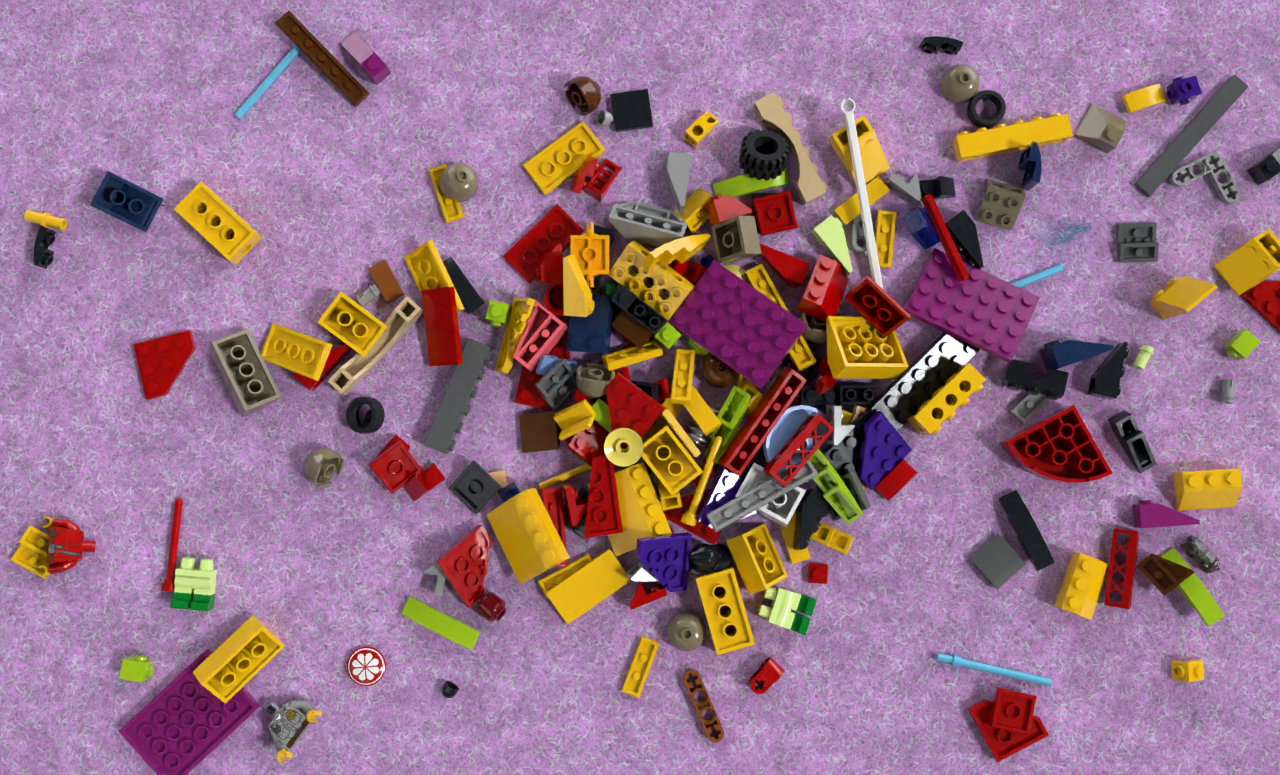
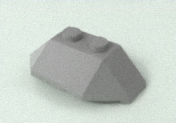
(647, 223)

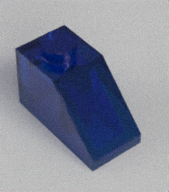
(922, 228)

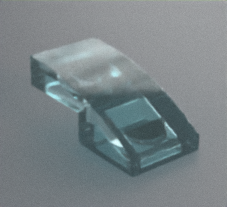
(1068, 235)

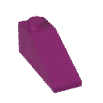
(366, 57)
(1157, 515)

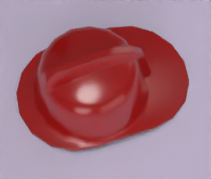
(554, 295)

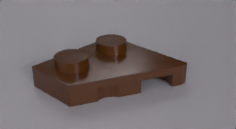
(1164, 573)

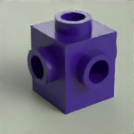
(1183, 90)

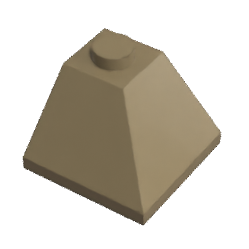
(1101, 128)

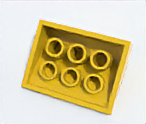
(861, 350)
(639, 509)
(527, 535)

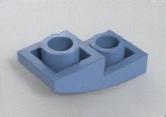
(548, 361)

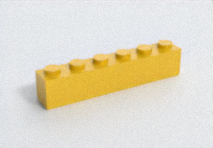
(1011, 137)

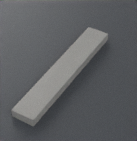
(758, 497)

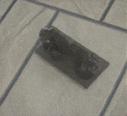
(1205, 560)

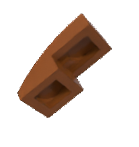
(386, 281)

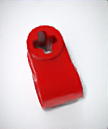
(767, 674)

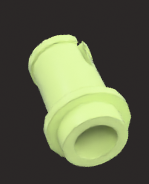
(1143, 357)

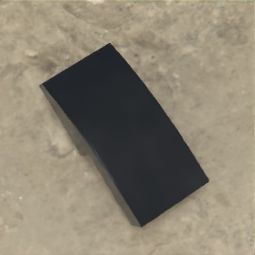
(933, 44)
(42, 255)

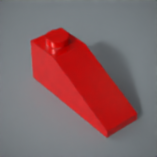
(785, 266)
(334, 358)

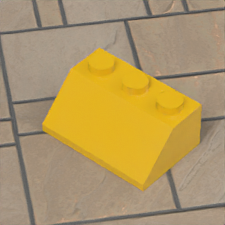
(1207, 489)
(757, 559)
(1082, 585)

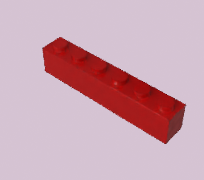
(762, 420)

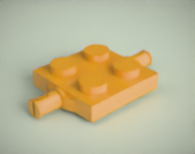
(591, 253)

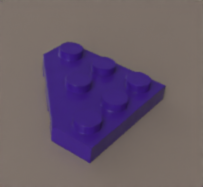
(880, 450)
(722, 492)
(666, 558)

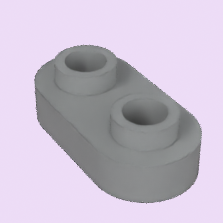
(858, 234)

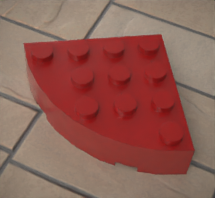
(1058, 449)

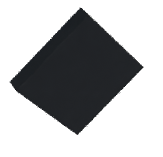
(631, 110)
(475, 487)

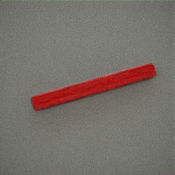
(945, 238)

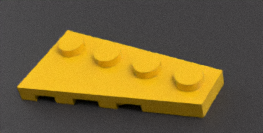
(515, 327)

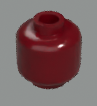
(491, 607)

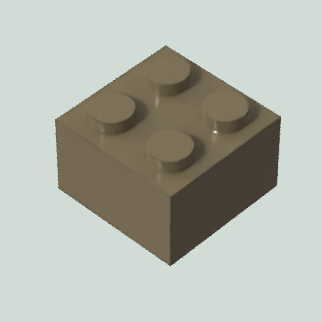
(736, 239)

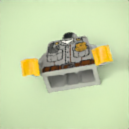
(290, 724)

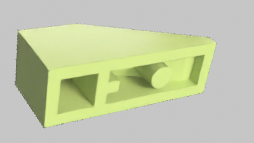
(833, 239)

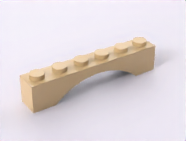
(771, 113)
(358, 367)

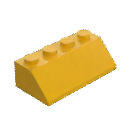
(238, 659)

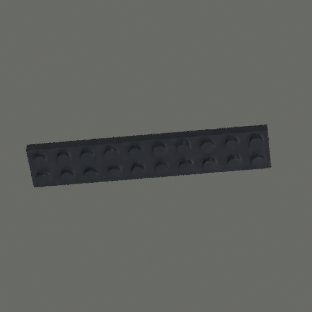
(903, 396)

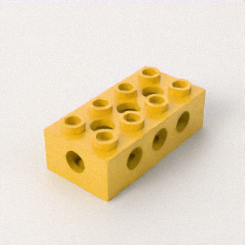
(192, 210)
(640, 285)
(970, 383)
(737, 616)

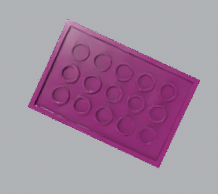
(977, 310)
(738, 324)
(185, 723)

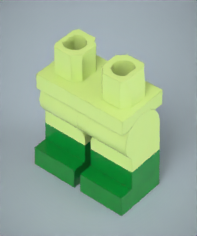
(194, 586)
(781, 609)

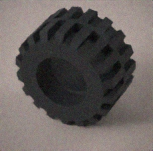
(763, 154)

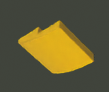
(32, 551)

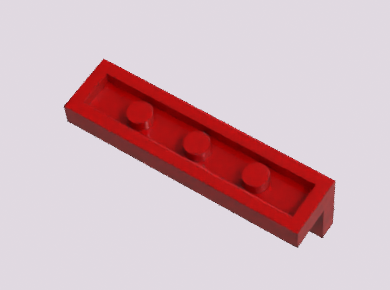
(791, 446)
(553, 503)
(1129, 573)

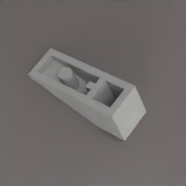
(677, 176)

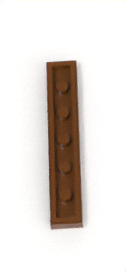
(322, 58)

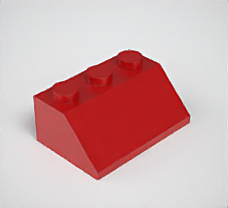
(823, 289)
(876, 306)

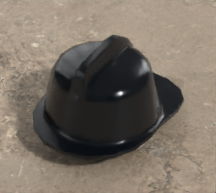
(709, 558)

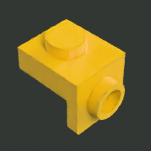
(1187, 670)

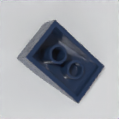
(126, 201)
(592, 332)
(1060, 353)

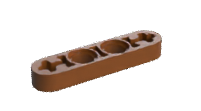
(702, 705)

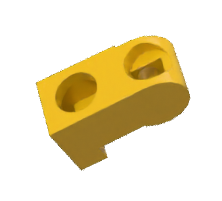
(700, 129)

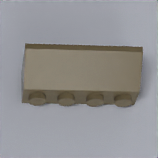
(244, 372)

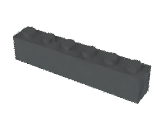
(457, 397)

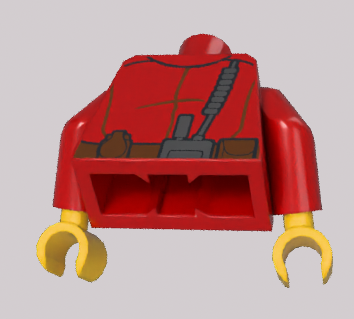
(64, 546)

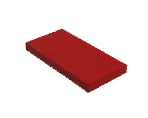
(553, 227)
(441, 326)

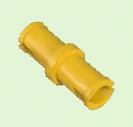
(45, 219)

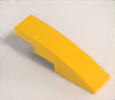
(679, 249)

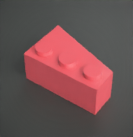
(540, 337)

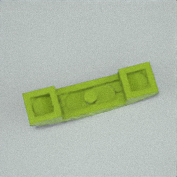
(745, 185)

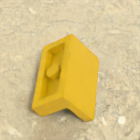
(695, 210)
(575, 419)

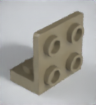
(1000, 204)

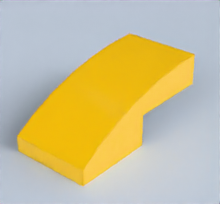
(1143, 98)
(833, 538)

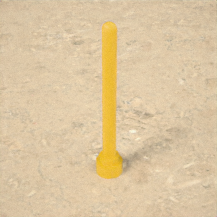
(564, 476)
(690, 515)

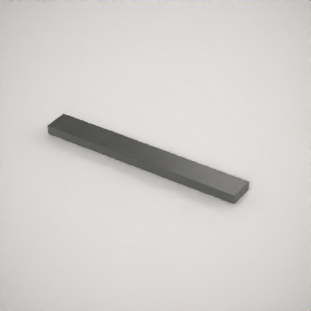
(1191, 135)

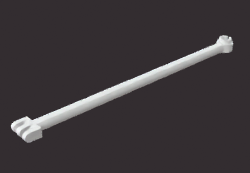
(861, 190)

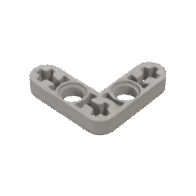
(1206, 168)

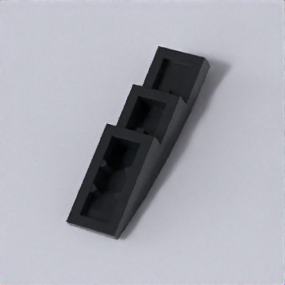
(1026, 530)

